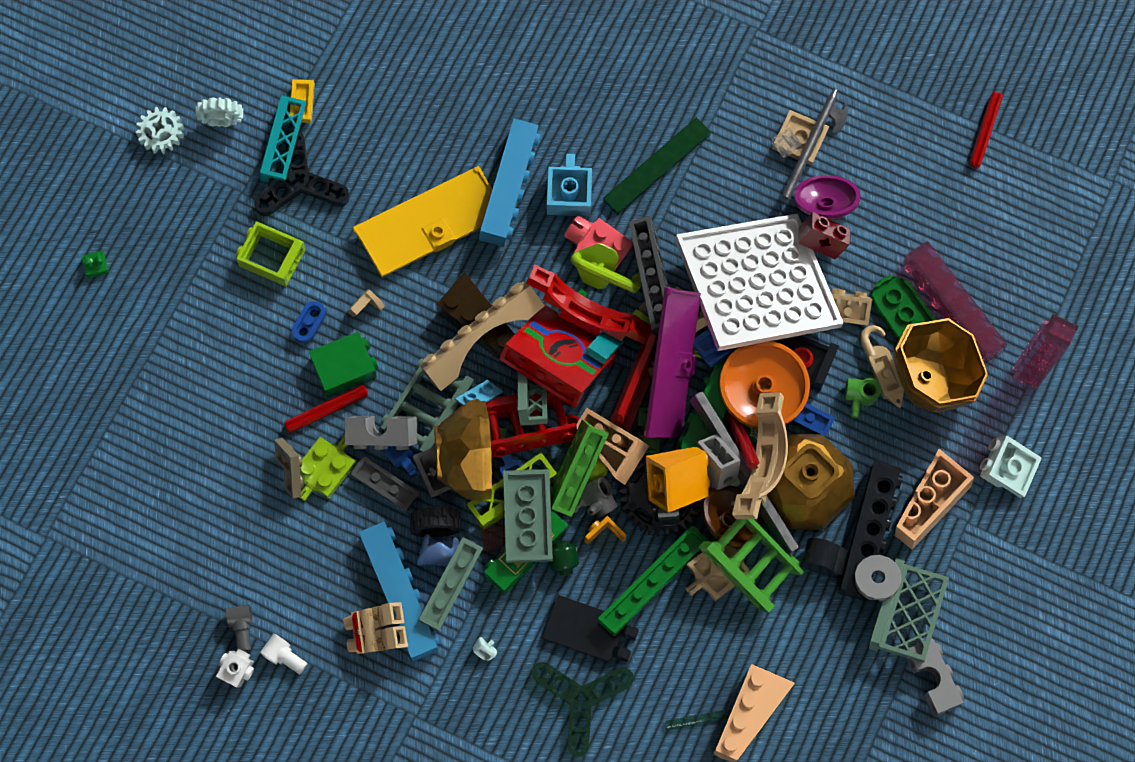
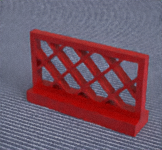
(635, 387)

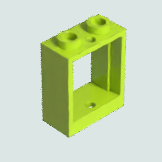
(290, 262)

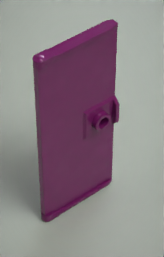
(673, 363)

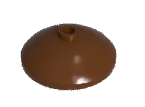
(719, 517)

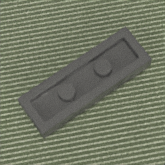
(385, 484)

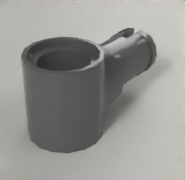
(240, 619)

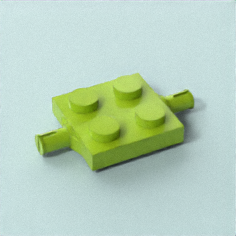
(325, 468)

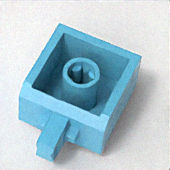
(569, 178)

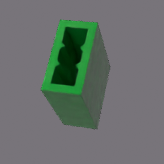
(344, 363)

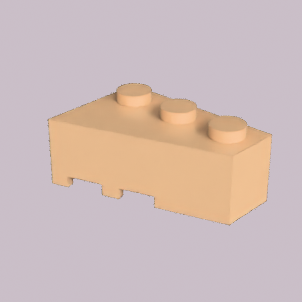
(621, 449)

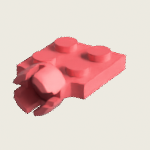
(587, 234)

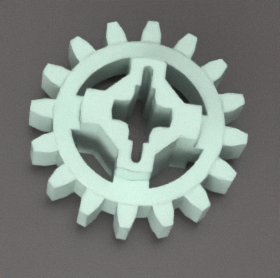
(219, 112)
(157, 127)

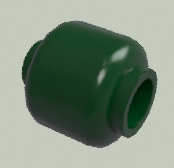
(564, 557)

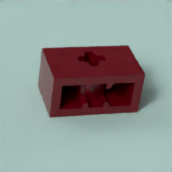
(823, 236)

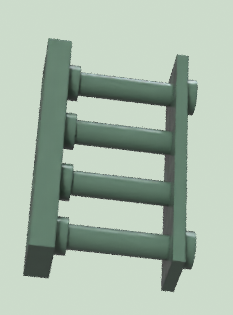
(448, 405)

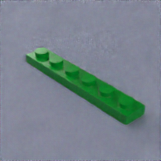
(652, 581)

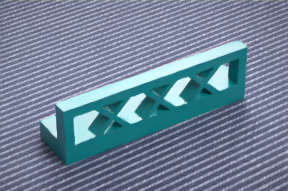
(275, 139)

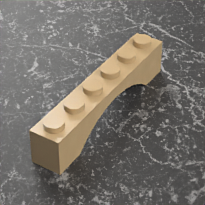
(446, 363)

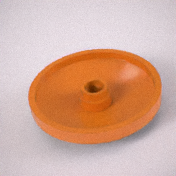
(763, 369)

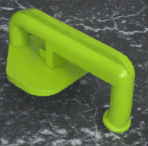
(597, 268)

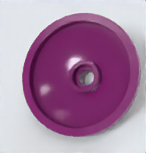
(827, 196)

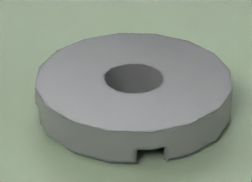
(883, 566)

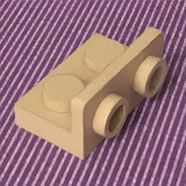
(854, 307)

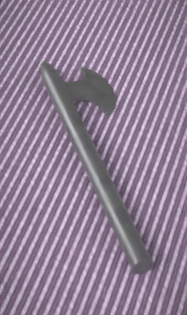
(839, 119)

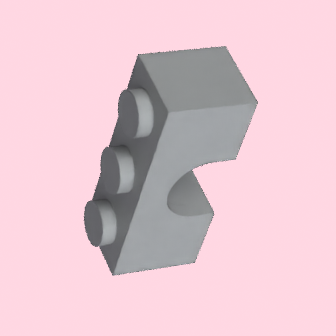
(400, 432)
(945, 695)

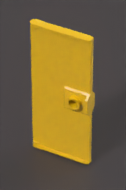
(426, 222)

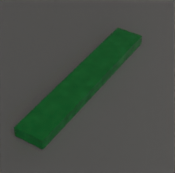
(656, 166)

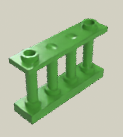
(746, 582)

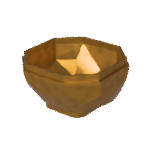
(947, 360)
(465, 451)
(814, 499)

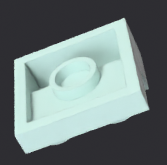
(1010, 465)

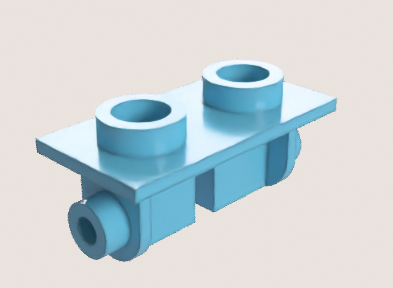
(484, 392)

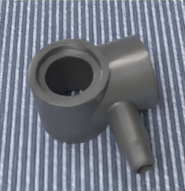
(599, 497)

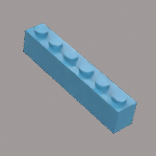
(508, 183)
(397, 588)

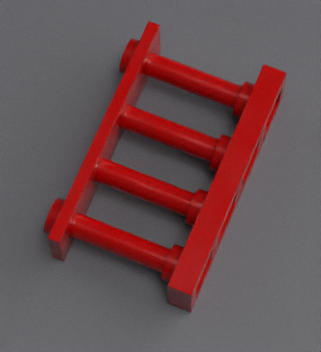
(508, 406)

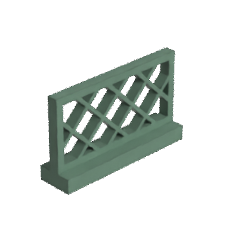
(888, 608)

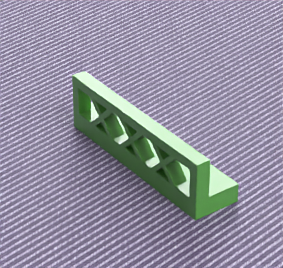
(577, 468)

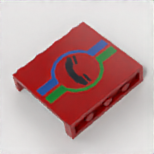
(554, 355)

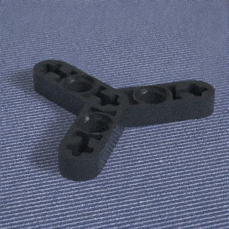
(307, 187)

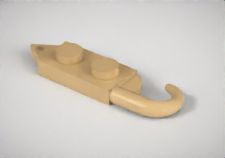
(883, 367)

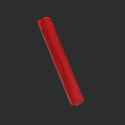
(985, 130)
(326, 408)
(743, 442)

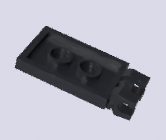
(578, 629)

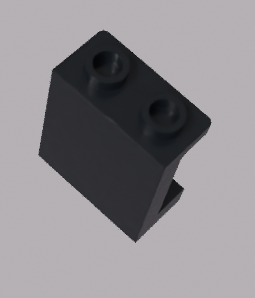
(822, 357)

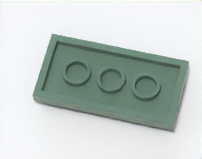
(527, 516)

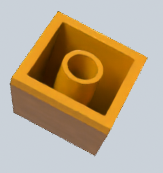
(677, 478)

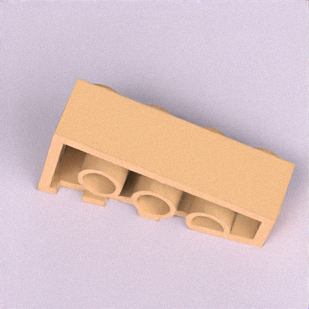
(935, 496)
(753, 707)

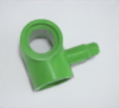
(855, 393)

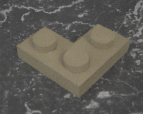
(291, 463)

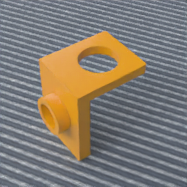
(597, 527)

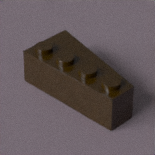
(463, 304)

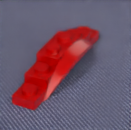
(585, 312)

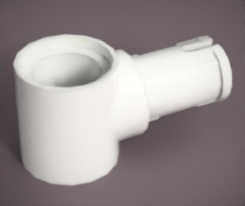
(278, 651)

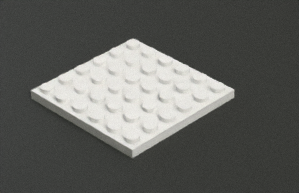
(757, 282)

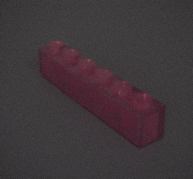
(952, 299)
(1044, 350)

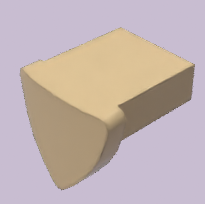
(361, 302)

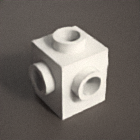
(229, 673)

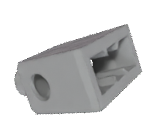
(723, 462)

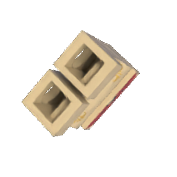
(368, 629)

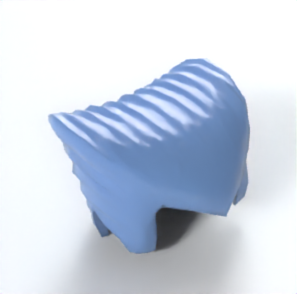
(436, 551)

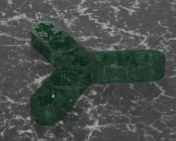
(573, 692)

